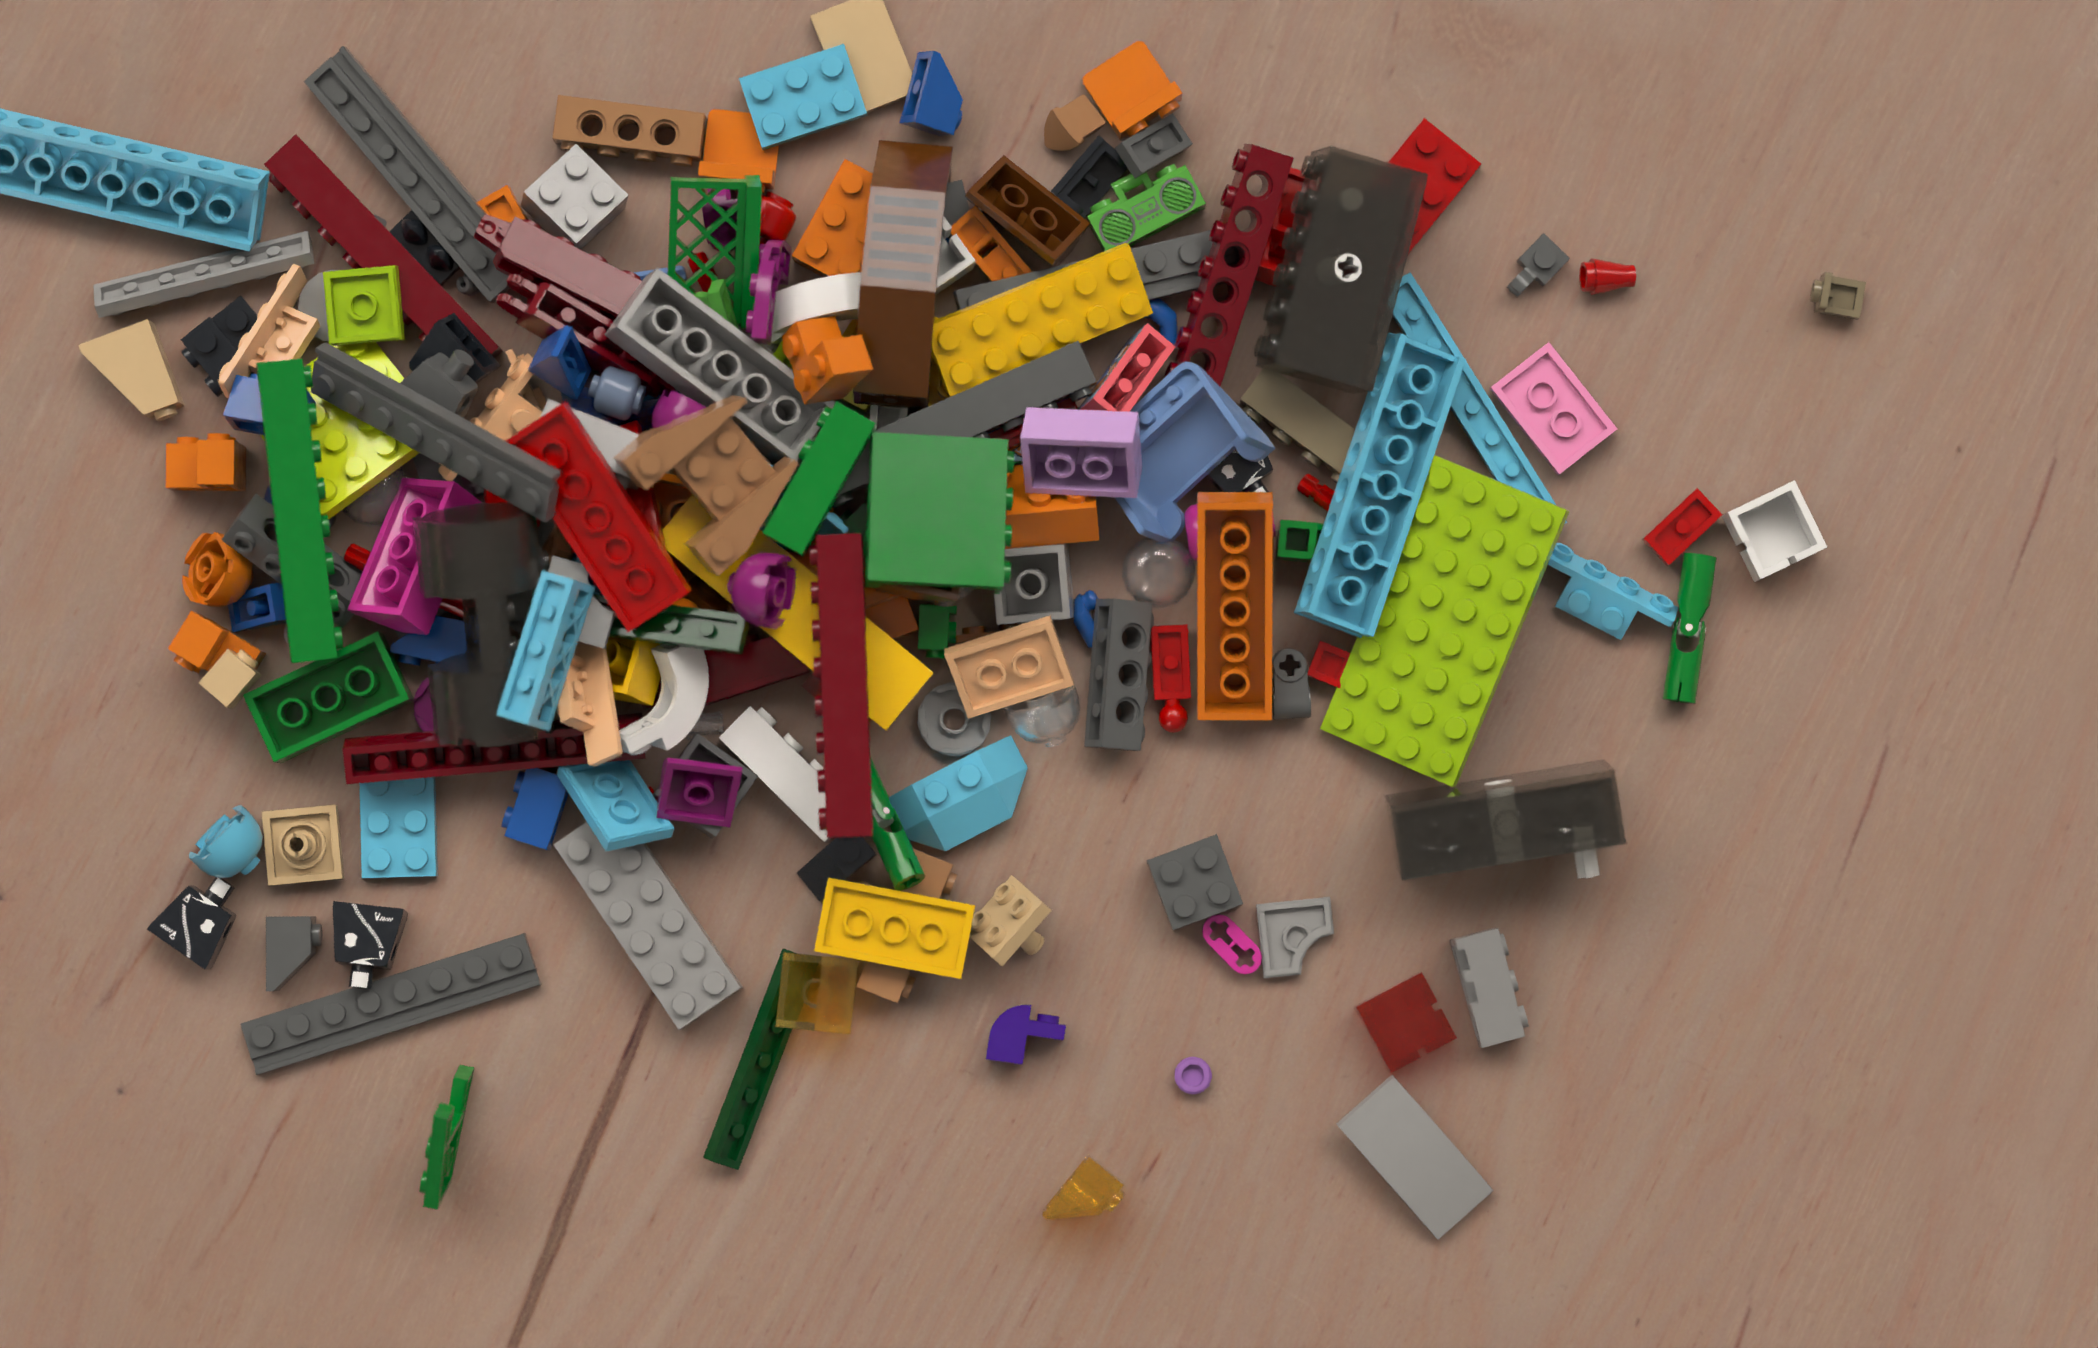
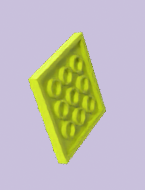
(351, 450)

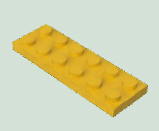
(1038, 318)

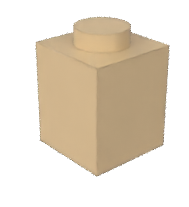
(231, 677)

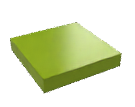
(363, 305)

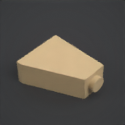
(138, 368)

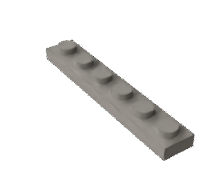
(202, 274)

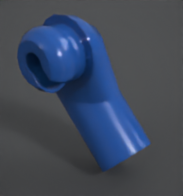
(1165, 318)
(1082, 615)

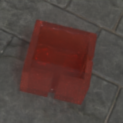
(1404, 1022)

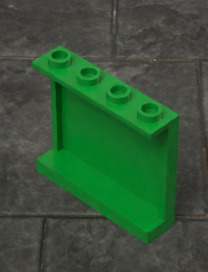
(938, 511)

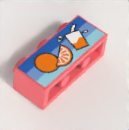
(1130, 372)

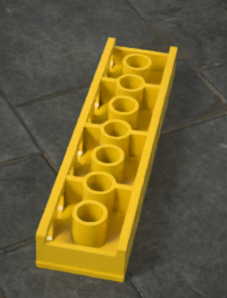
(892, 671)

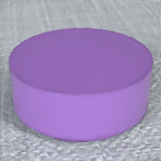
(1192, 1075)

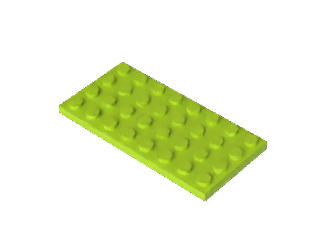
(1446, 622)

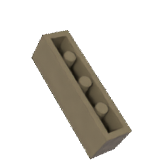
(1299, 420)

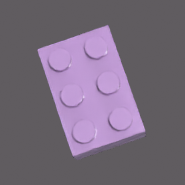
(1081, 452)

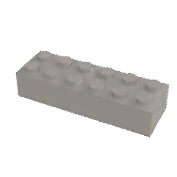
(714, 360)
(651, 924)

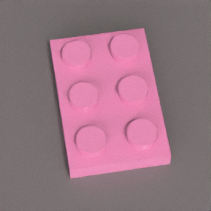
(1553, 408)

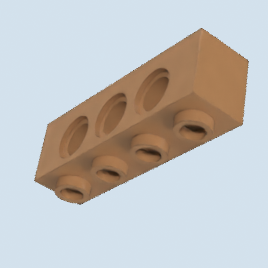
(575, 112)

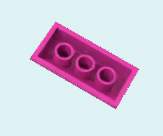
(390, 580)

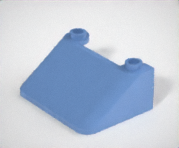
(1184, 435)

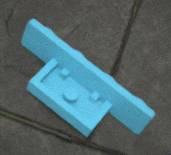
(1603, 597)

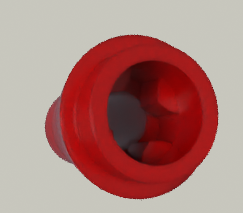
(1604, 276)

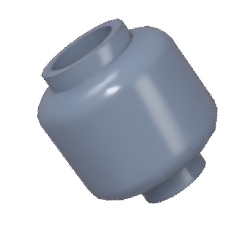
(617, 393)

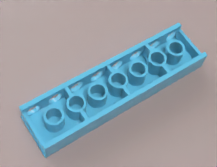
(131, 181)
(1379, 486)

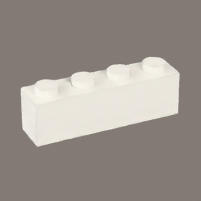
(778, 764)

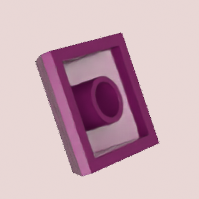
(698, 792)

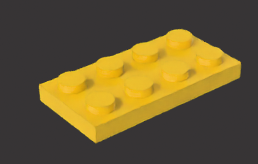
(894, 928)

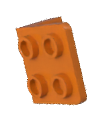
(1132, 90)
(735, 149)

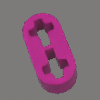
(1238, 938)

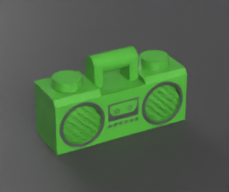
(1147, 213)

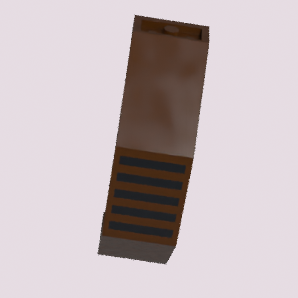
(901, 271)

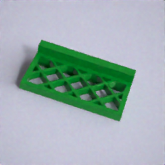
(745, 243)

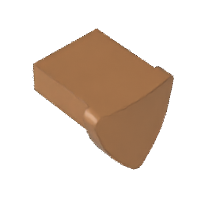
(1071, 124)

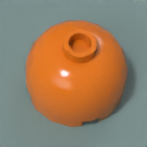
(216, 572)

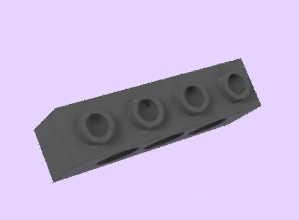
(255, 538)
(1105, 688)

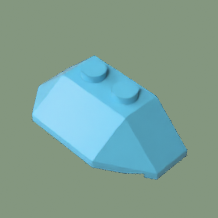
(963, 797)

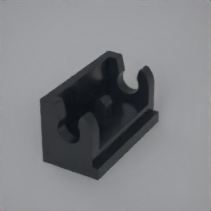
(1090, 177)

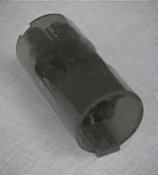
(481, 558)

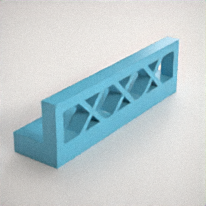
(542, 650)

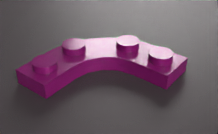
(773, 270)

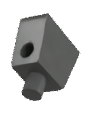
(445, 381)

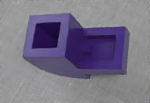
(1011, 1029)

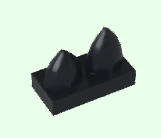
(425, 248)

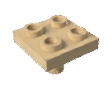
(302, 845)
(1009, 922)

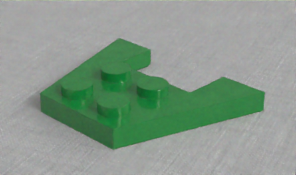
(445, 1139)

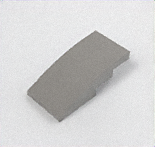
(1414, 1157)

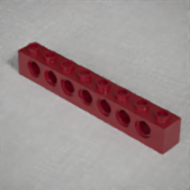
(1273, 171)
(421, 756)

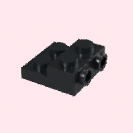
(217, 340)

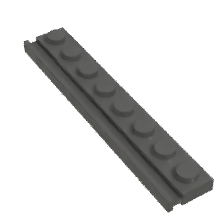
(408, 165)
(1164, 267)
(435, 432)
(390, 1004)

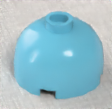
(229, 845)

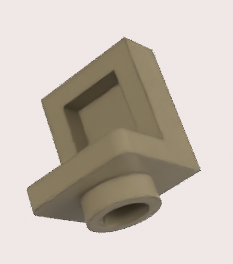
(1838, 296)

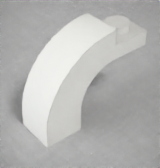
(816, 299)
(679, 704)

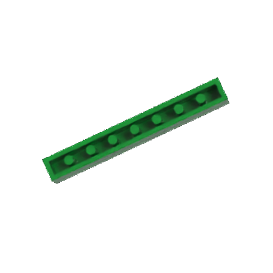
(296, 510)

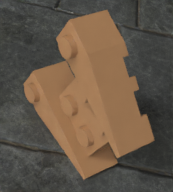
(718, 470)

